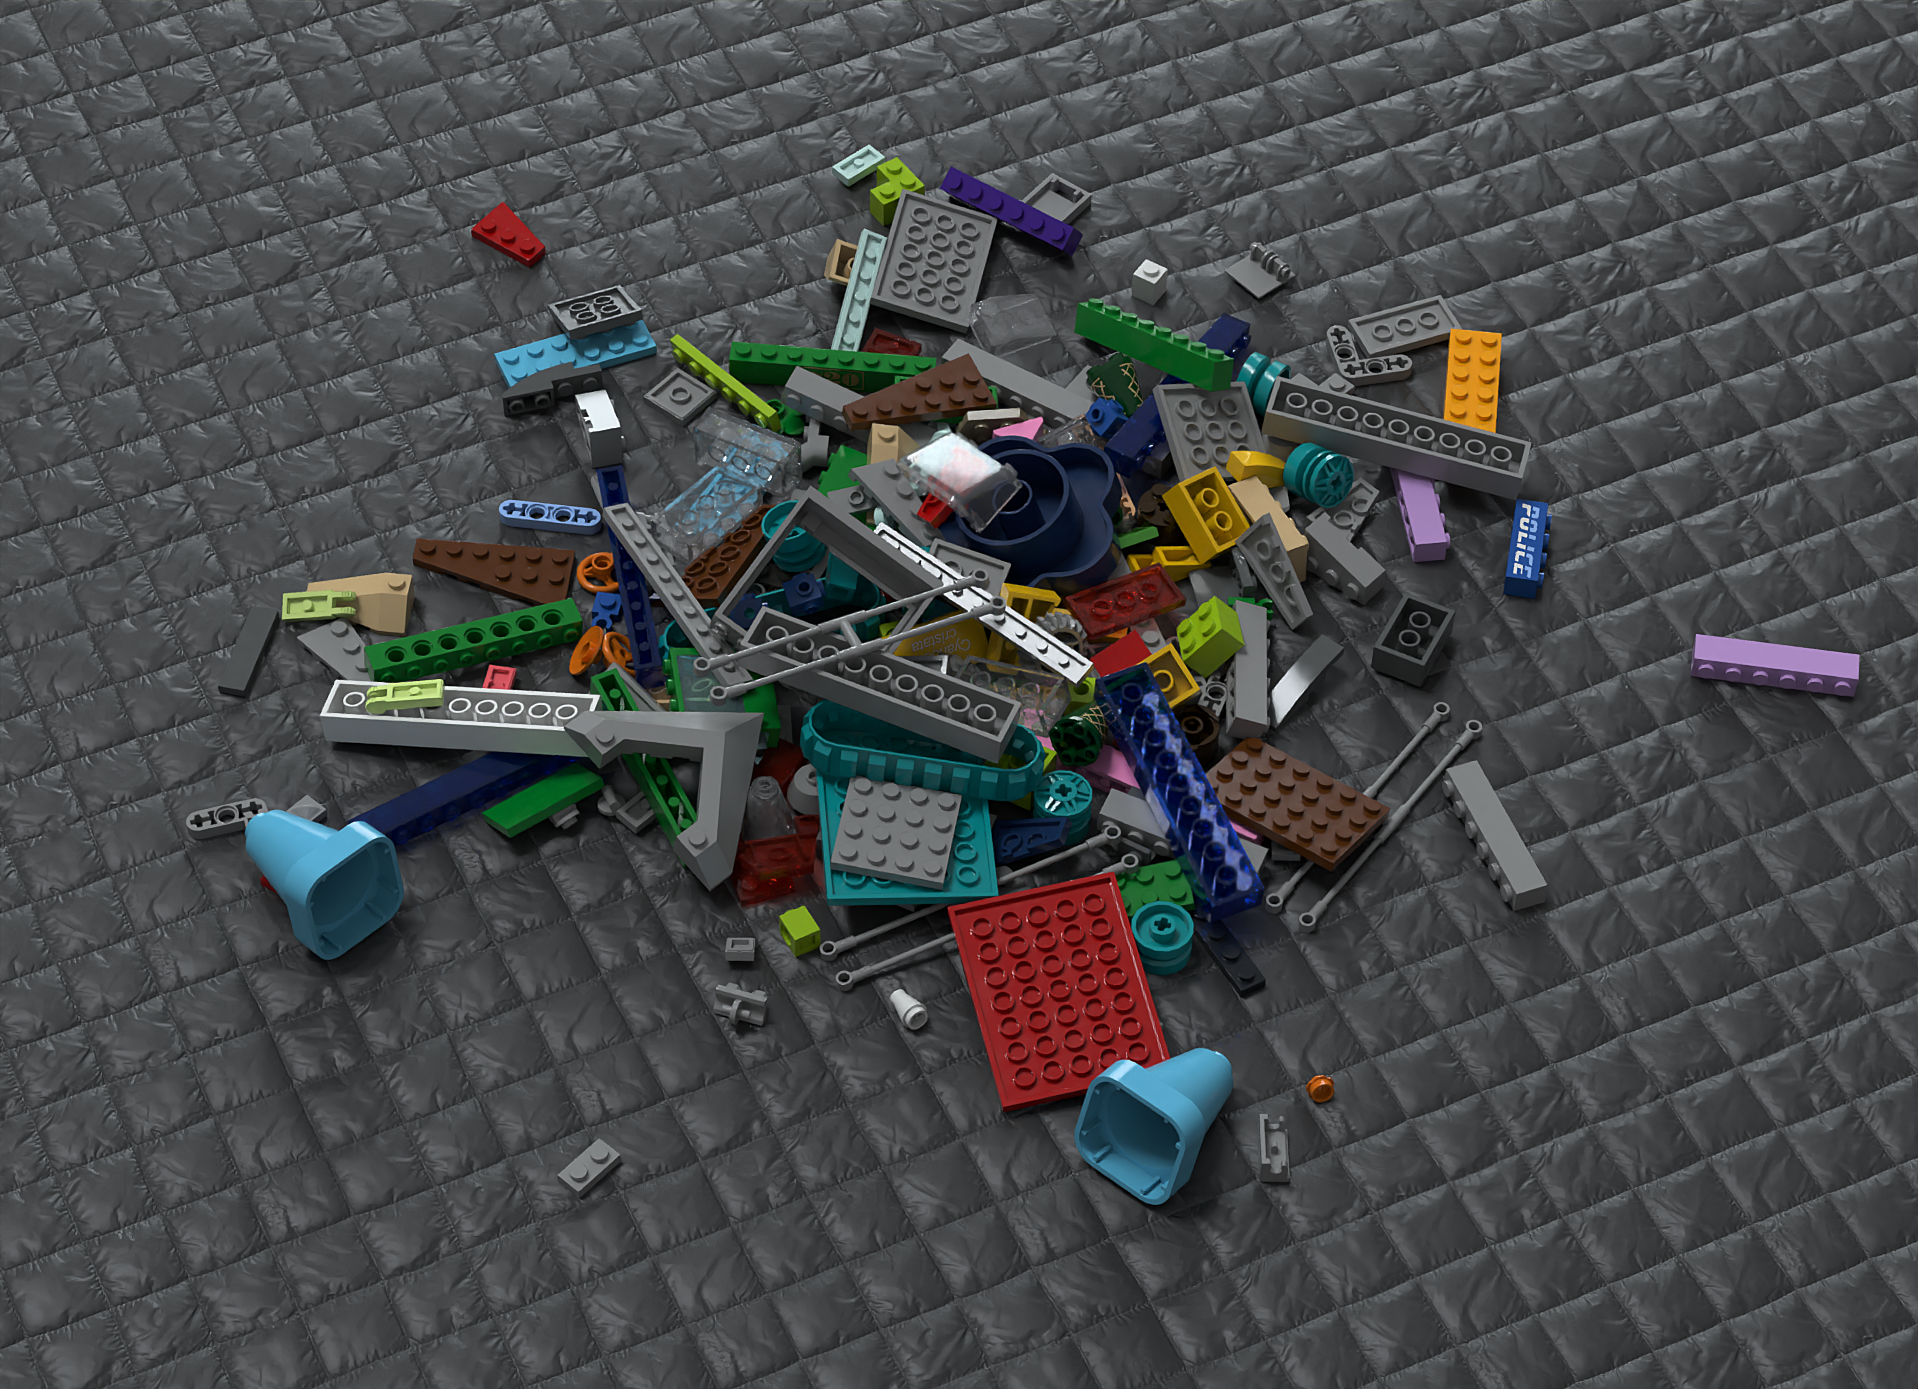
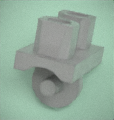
(740, 1005)

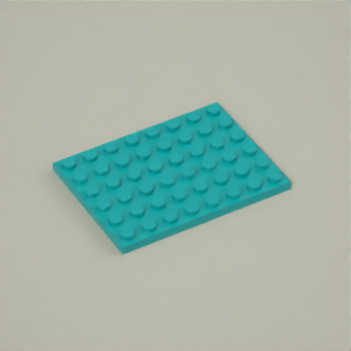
(971, 860)

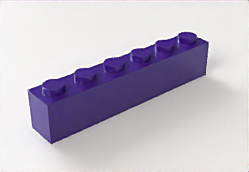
(1011, 211)

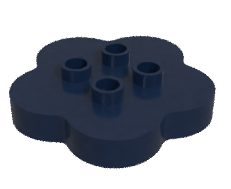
(1057, 523)

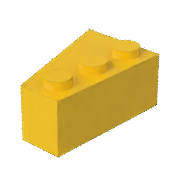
(1027, 602)

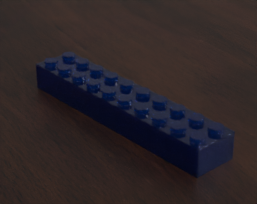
(1178, 792)

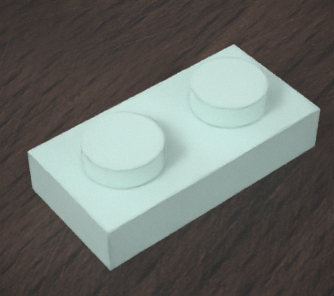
(858, 165)

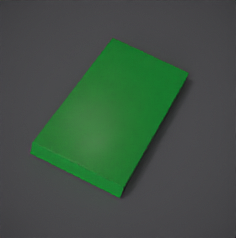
(543, 799)

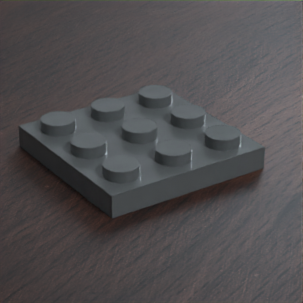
(595, 312)

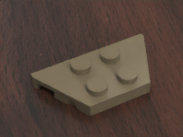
(980, 424)

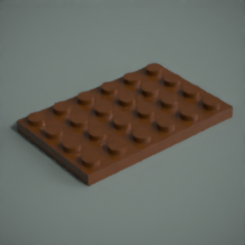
(1294, 803)

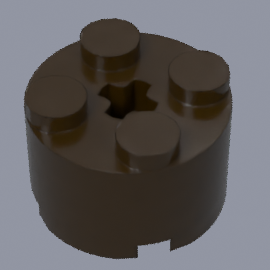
(1155, 512)
(1200, 729)

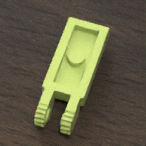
(316, 605)
(405, 695)

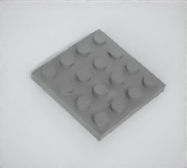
(1207, 426)
(896, 832)

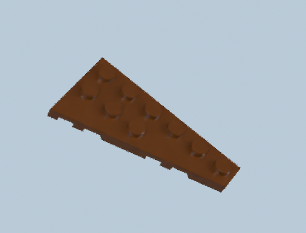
(931, 395)
(721, 568)

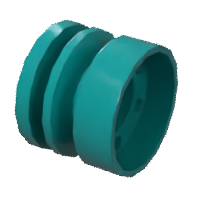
(1318, 475)
(800, 549)
(1065, 795)

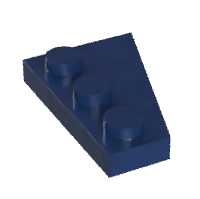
(1027, 837)

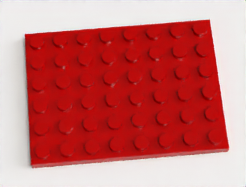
(1056, 988)

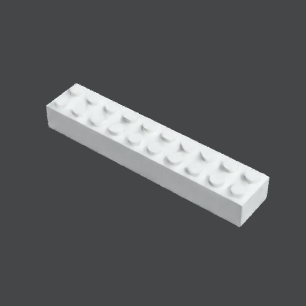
(467, 720)

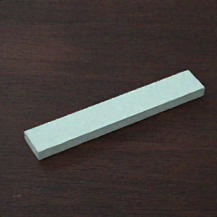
(859, 291)

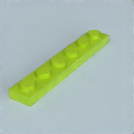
(724, 382)

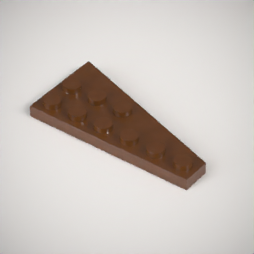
(507, 570)

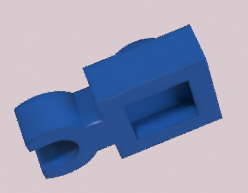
(606, 609)

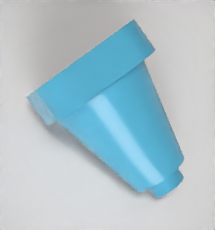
(330, 879)
(1151, 1121)

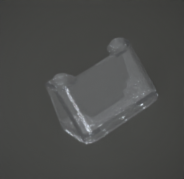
(961, 478)

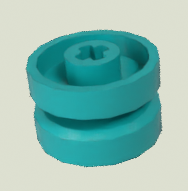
(1260, 379)
(1163, 937)

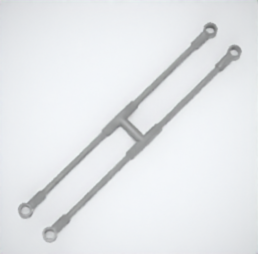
(844, 624)
(1389, 824)
(868, 971)

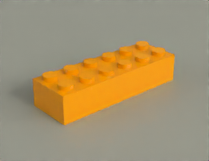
(1472, 378)

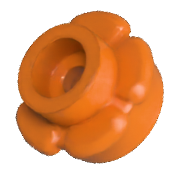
(1320, 1088)

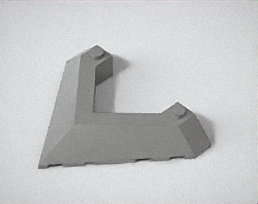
(726, 752)

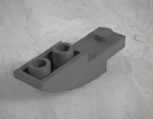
(554, 382)

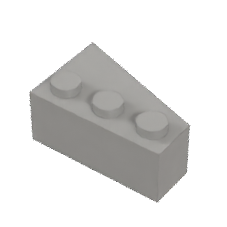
(600, 428)
(1341, 563)

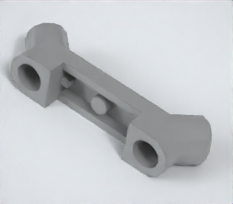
(816, 446)

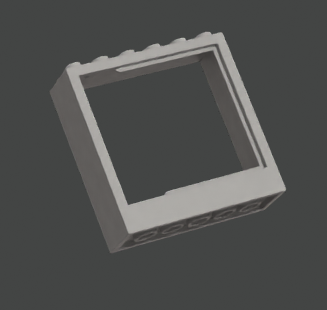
(853, 545)

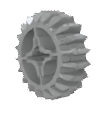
(1072, 635)

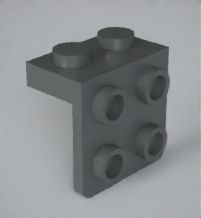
(1224, 581)

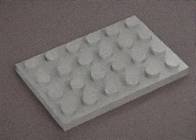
(933, 260)

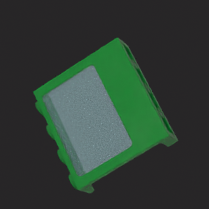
(692, 693)

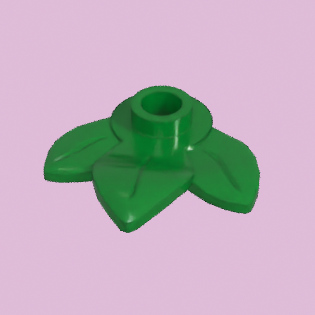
(789, 419)

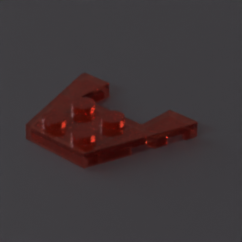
(781, 855)

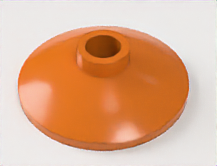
(587, 651)

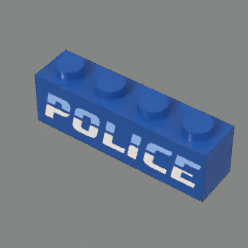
(1526, 548)

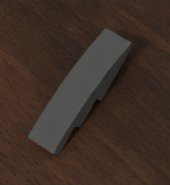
(1301, 679)

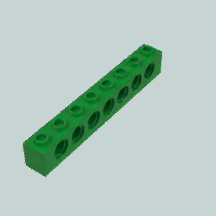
(473, 642)

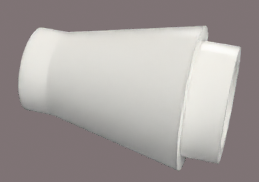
(911, 1012)

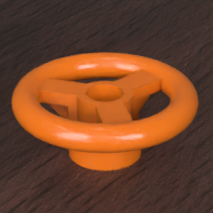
(601, 569)
(615, 652)

